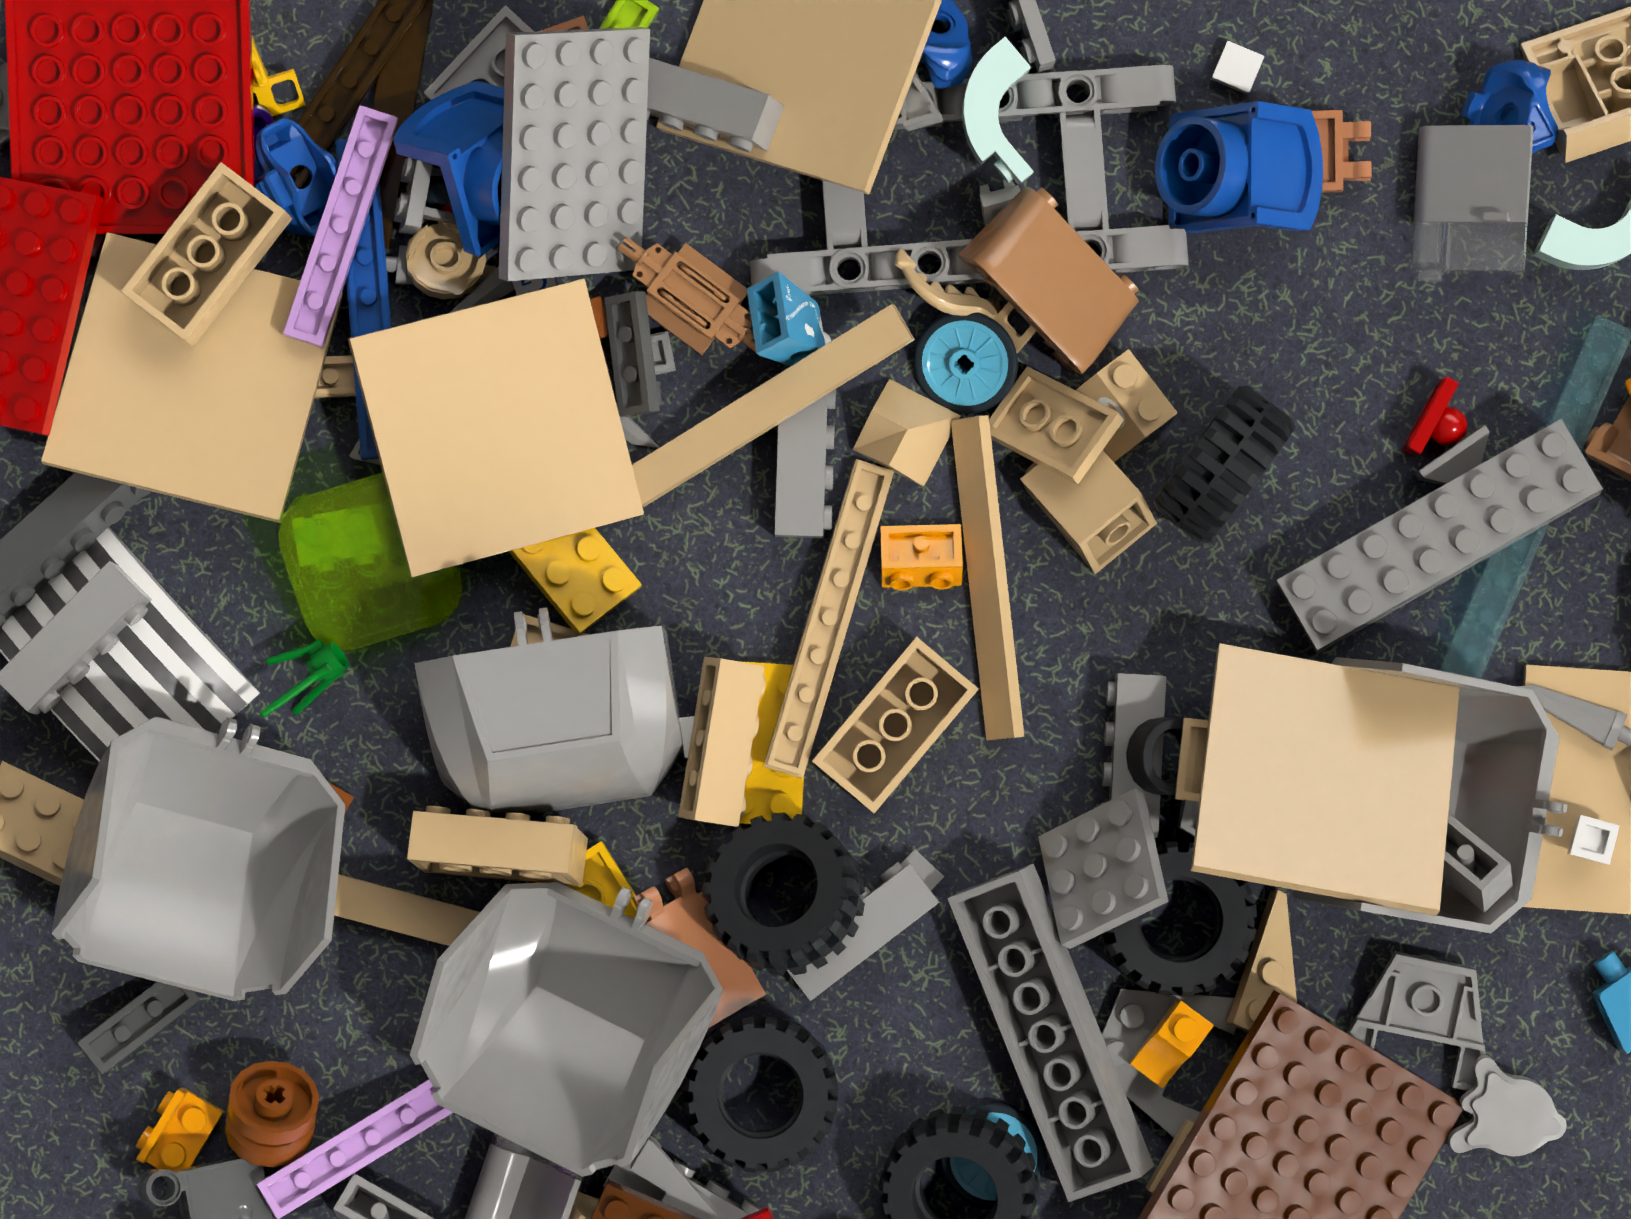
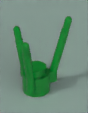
(325, 666)

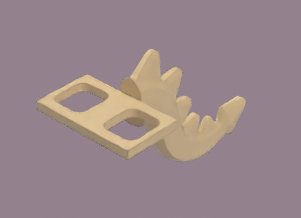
(956, 303)

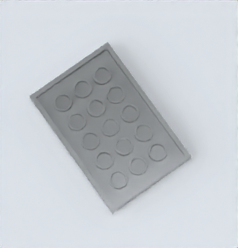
(573, 151)

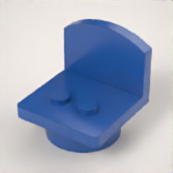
(465, 139)
(1241, 168)

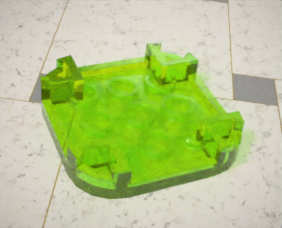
(353, 569)

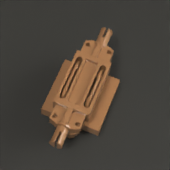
(691, 296)

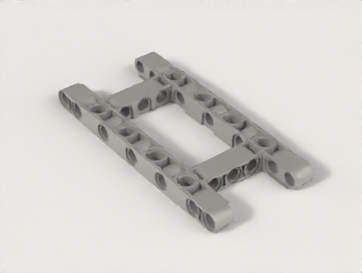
(1085, 189)

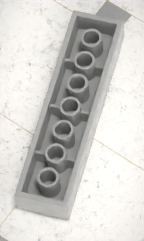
(1439, 536)
(1051, 1033)

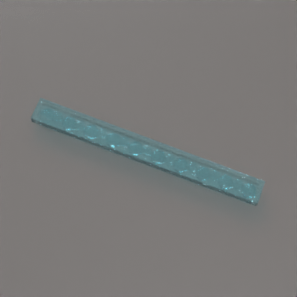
(1508, 568)

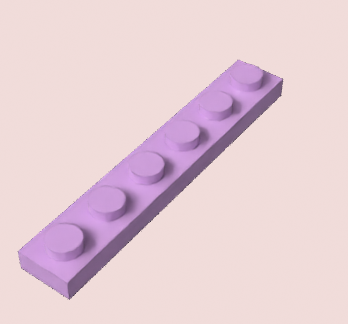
(341, 226)
(351, 1150)

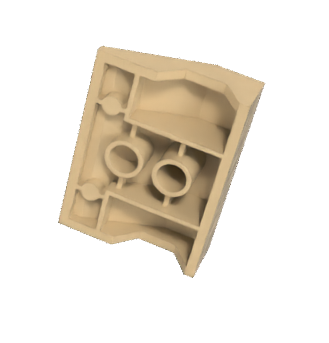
(1588, 82)

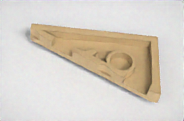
(1267, 966)

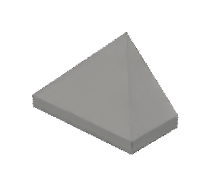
(1457, 459)

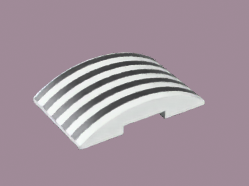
(154, 670)

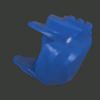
(948, 54)
(1514, 96)
(277, 151)

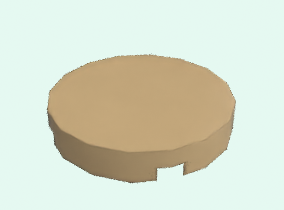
(440, 264)

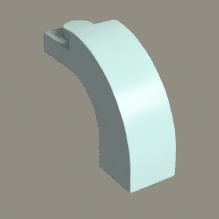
(988, 83)
(1585, 248)

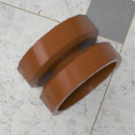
(271, 1113)

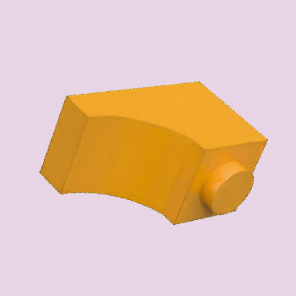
(1171, 1043)

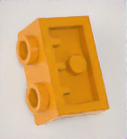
(921, 556)
(180, 1131)

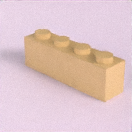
(722, 741)

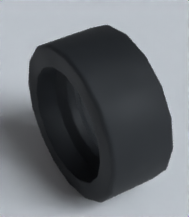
(1140, 754)

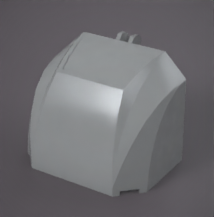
(553, 719)
(1497, 789)
(202, 862)
(564, 1023)

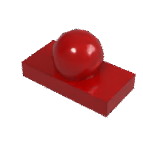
(1441, 422)

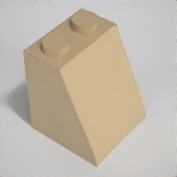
(1095, 516)

